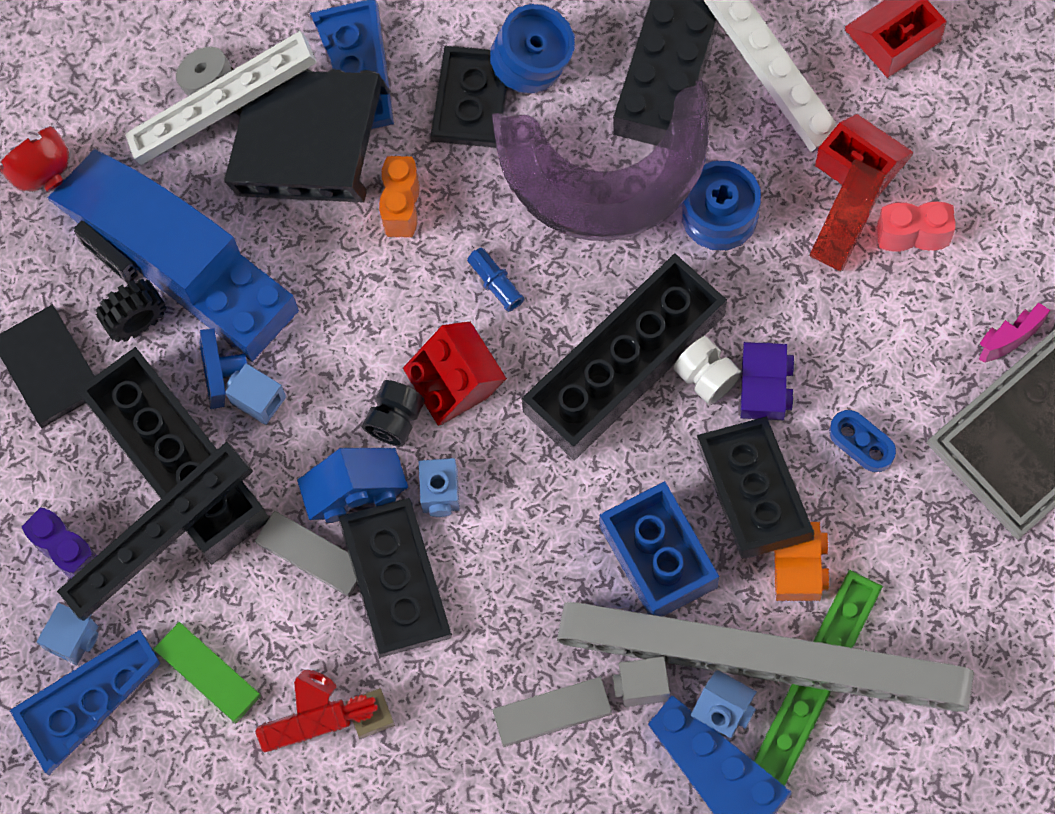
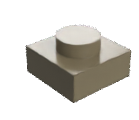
(379, 721)

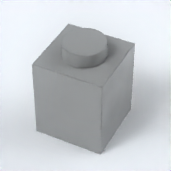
(642, 682)

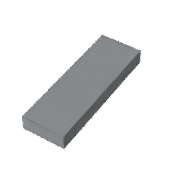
(308, 552)
(552, 711)

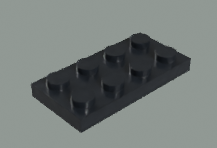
(755, 488)
(394, 577)

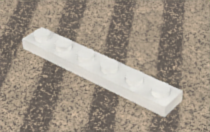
(775, 70)
(220, 98)

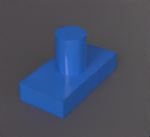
(217, 367)

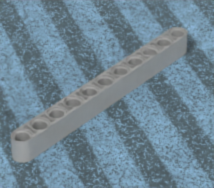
(767, 656)

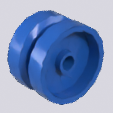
(532, 48)
(722, 206)

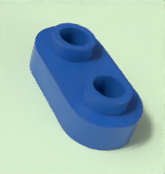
(865, 439)

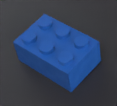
(658, 551)

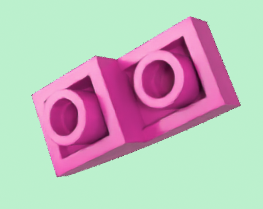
(1009, 336)

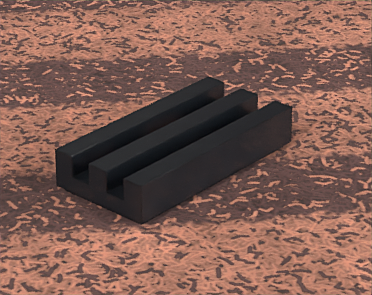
(105, 252)

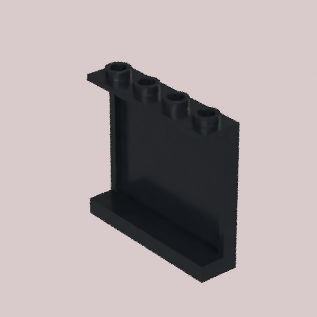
(306, 138)

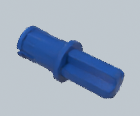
(495, 279)

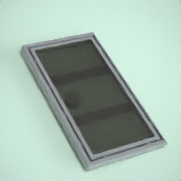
(1007, 442)

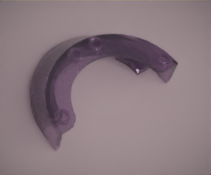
(609, 202)

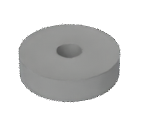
(201, 69)

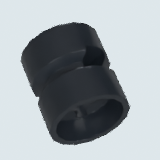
(394, 411)

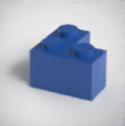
(350, 480)

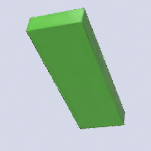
(207, 672)

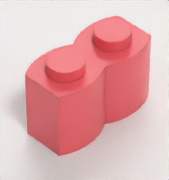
(910, 226)

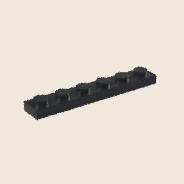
(154, 531)

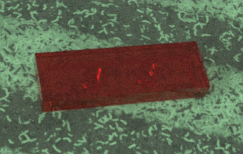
(848, 214)

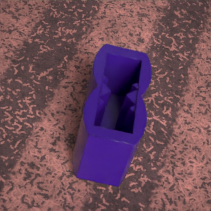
(764, 381)
(57, 542)

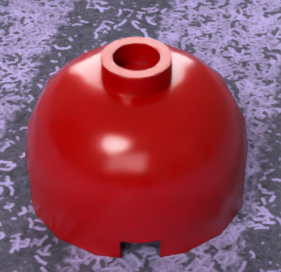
(37, 162)

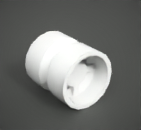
(708, 371)

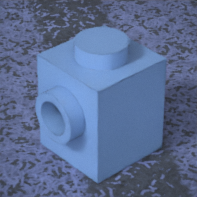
(255, 393)
(439, 487)
(68, 635)
(725, 704)

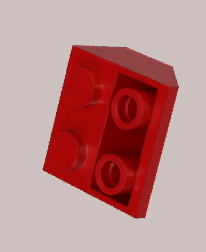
(897, 32)
(863, 141)
(454, 371)

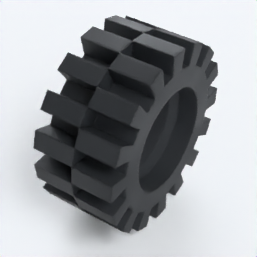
(130, 310)

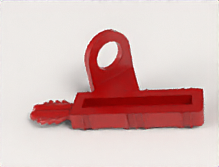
(314, 713)

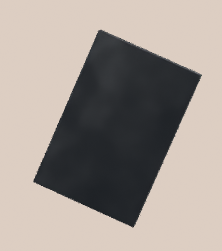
(467, 98)
(45, 365)

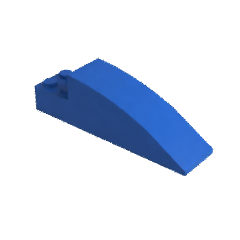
(178, 251)

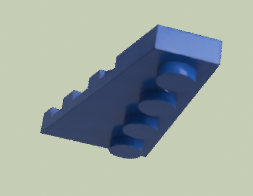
(355, 44)
(76, 704)
(714, 766)

